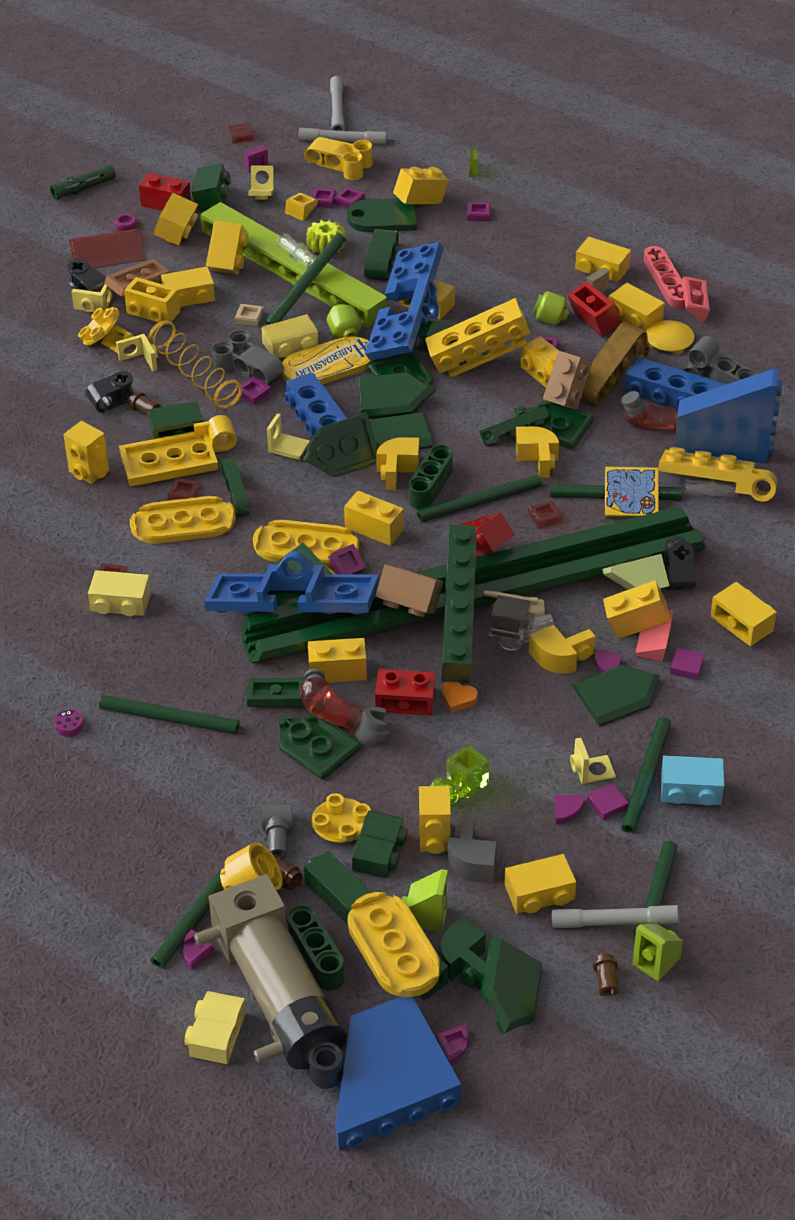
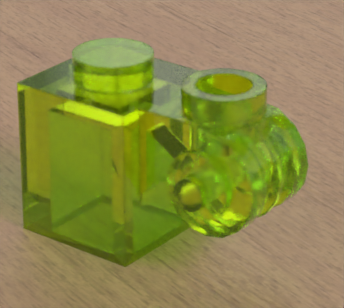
(465, 773)

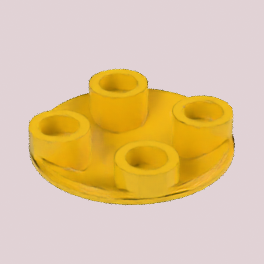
(100, 326)
(670, 336)
(339, 819)

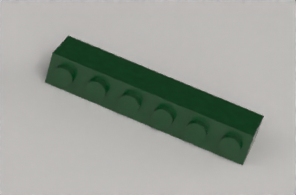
(459, 604)

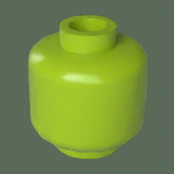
(551, 308)
(343, 321)

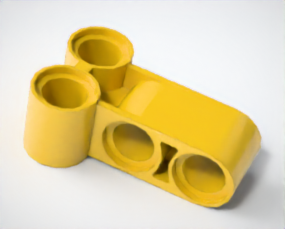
(341, 156)

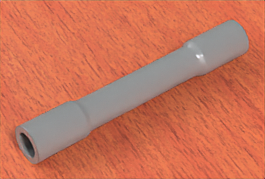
(336, 90)
(374, 137)
(652, 915)

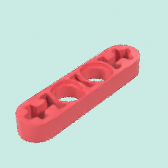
(662, 278)

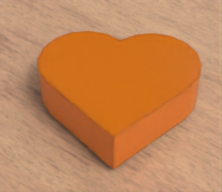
(458, 696)

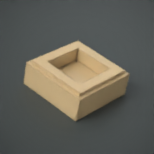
(249, 315)

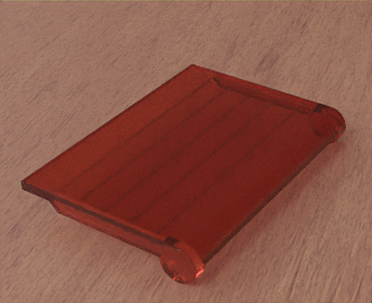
(108, 248)

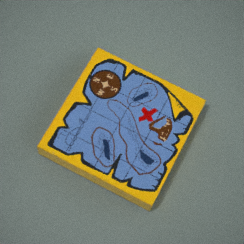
(630, 491)

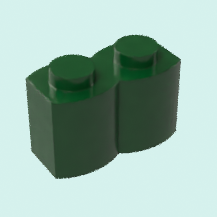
(378, 844)

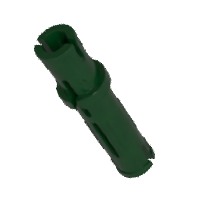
(59, 190)

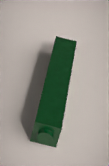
(340, 890)

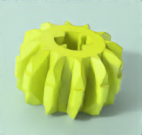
(321, 234)

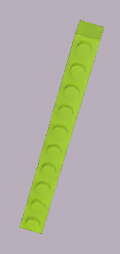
(329, 286)

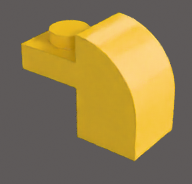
(537, 445)
(397, 456)
(560, 654)

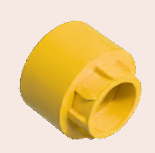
(249, 864)

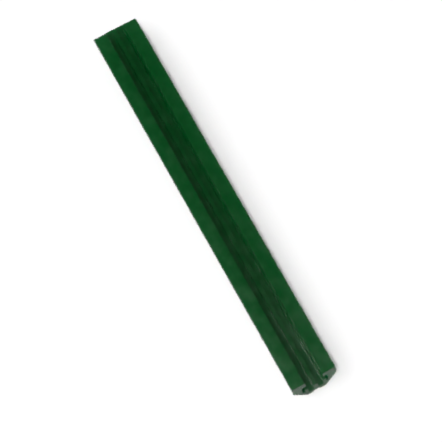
(505, 571)

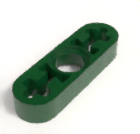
(235, 486)

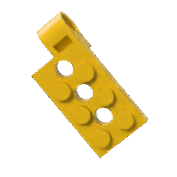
(208, 436)
(720, 468)

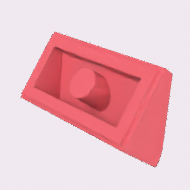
(696, 297)
(654, 640)

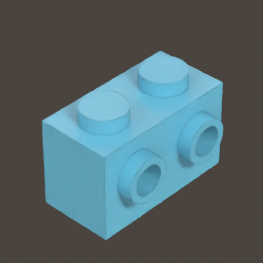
(692, 780)

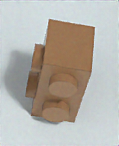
(567, 380)
(409, 589)

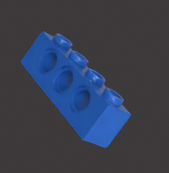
(665, 383)
(312, 403)

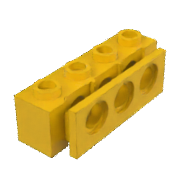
(489, 338)

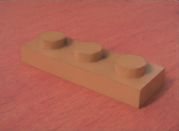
(148, 270)

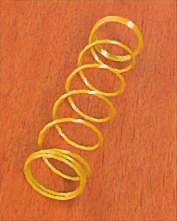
(158, 326)

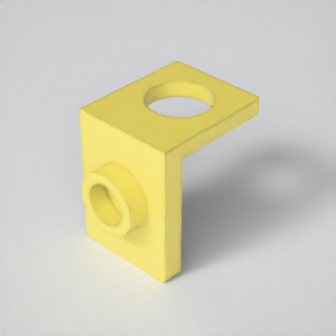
(262, 191)
(91, 301)
(143, 347)
(285, 444)
(581, 762)

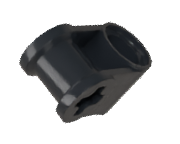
(85, 276)
(110, 391)
(679, 567)

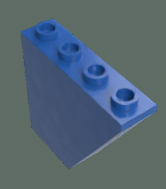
(732, 419)
(391, 1073)

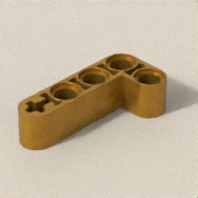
(613, 360)

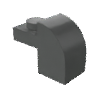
(470, 857)

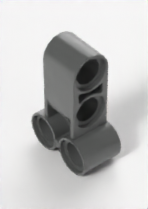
(245, 358)
(712, 364)

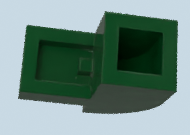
(461, 952)

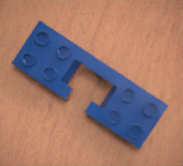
(410, 278)
(323, 591)

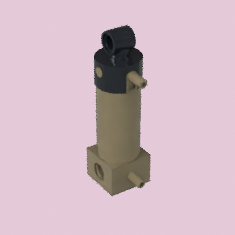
(254, 933)

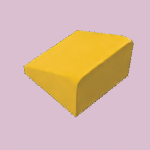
(300, 206)
(116, 334)

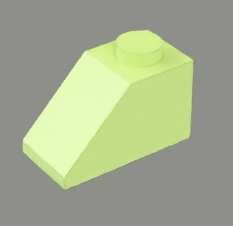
(639, 572)

